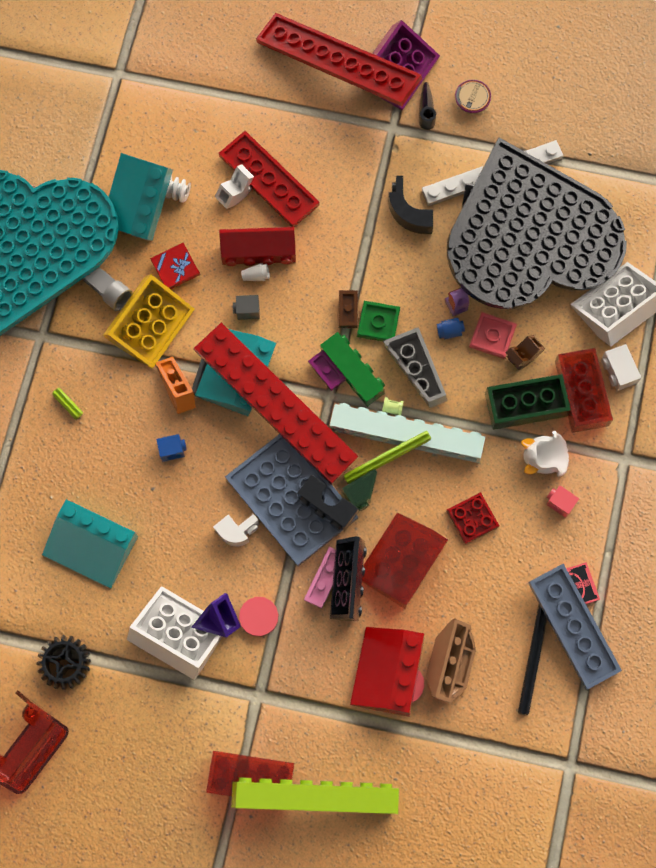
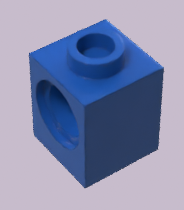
(171, 447)

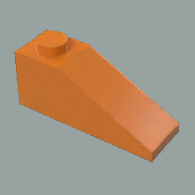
(176, 385)

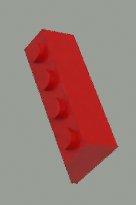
(257, 246)

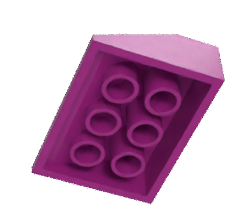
(408, 50)

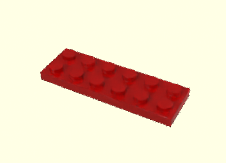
(270, 179)

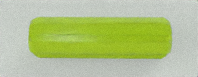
(67, 403)

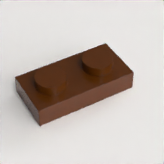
(348, 308)

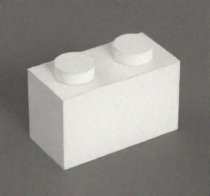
(621, 367)

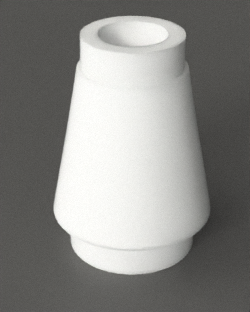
(256, 273)

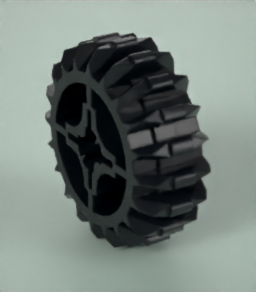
(61, 671)

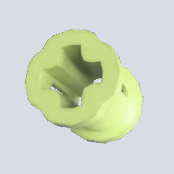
(392, 407)

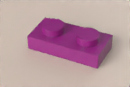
(327, 370)

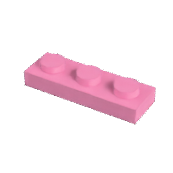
(322, 581)

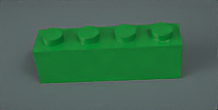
(357, 373)

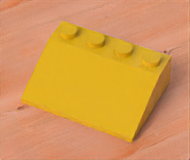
(148, 321)

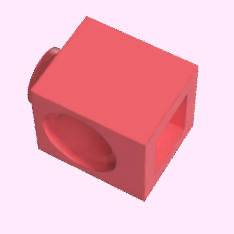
(561, 501)

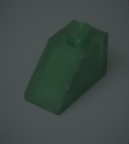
(361, 490)

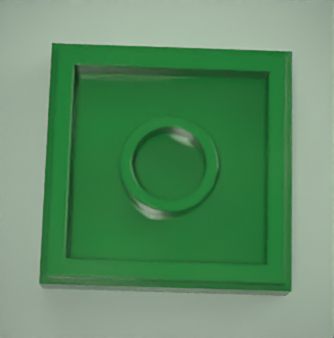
(378, 321)

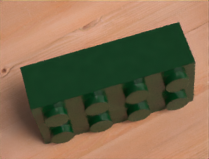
(527, 401)

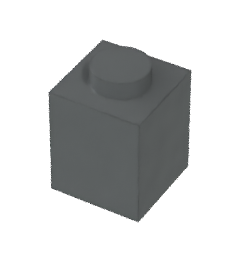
(247, 307)

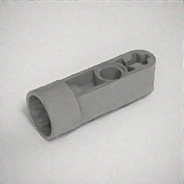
(113, 292)

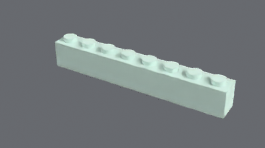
(398, 429)

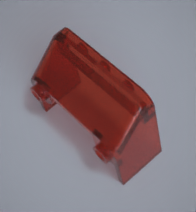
(32, 747)

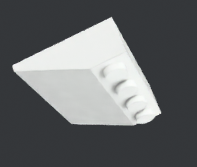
(618, 304)
(167, 633)

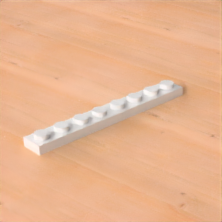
(455, 185)

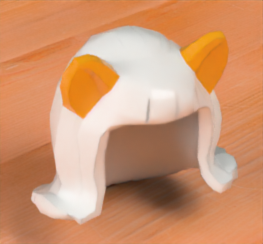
(546, 454)

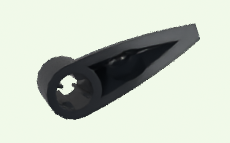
(426, 108)

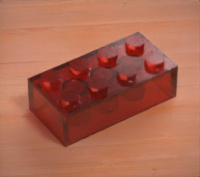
(584, 390)
(229, 767)

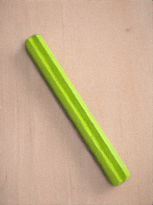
(387, 457)

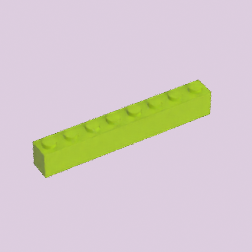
(315, 797)

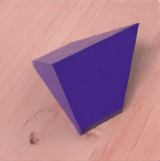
(218, 618)

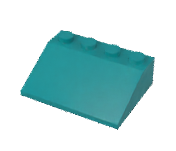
(139, 195)
(218, 391)
(89, 543)

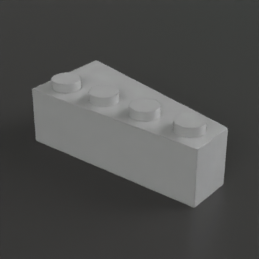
(415, 361)

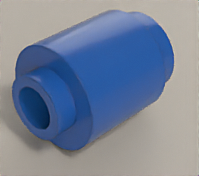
(450, 328)

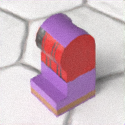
(457, 301)

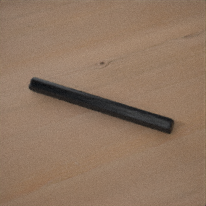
(533, 662)

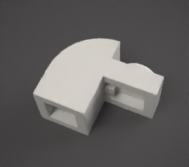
(236, 189)
(234, 534)

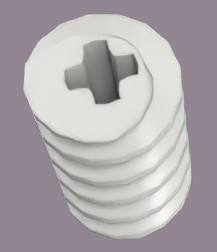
(178, 190)

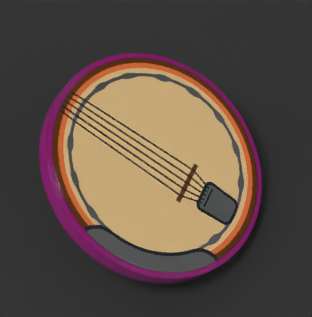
(473, 96)

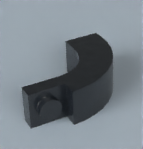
(408, 217)

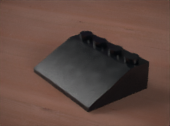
(347, 579)

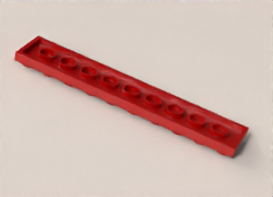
(339, 59)
(275, 403)

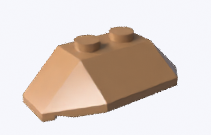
(451, 661)

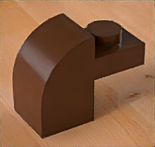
(525, 352)

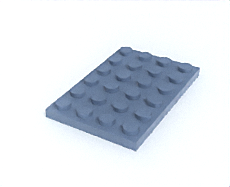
(270, 488)

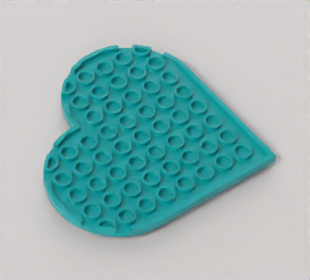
(49, 240)

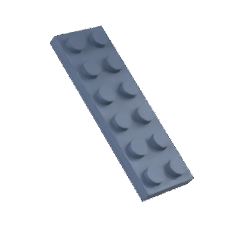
(574, 626)

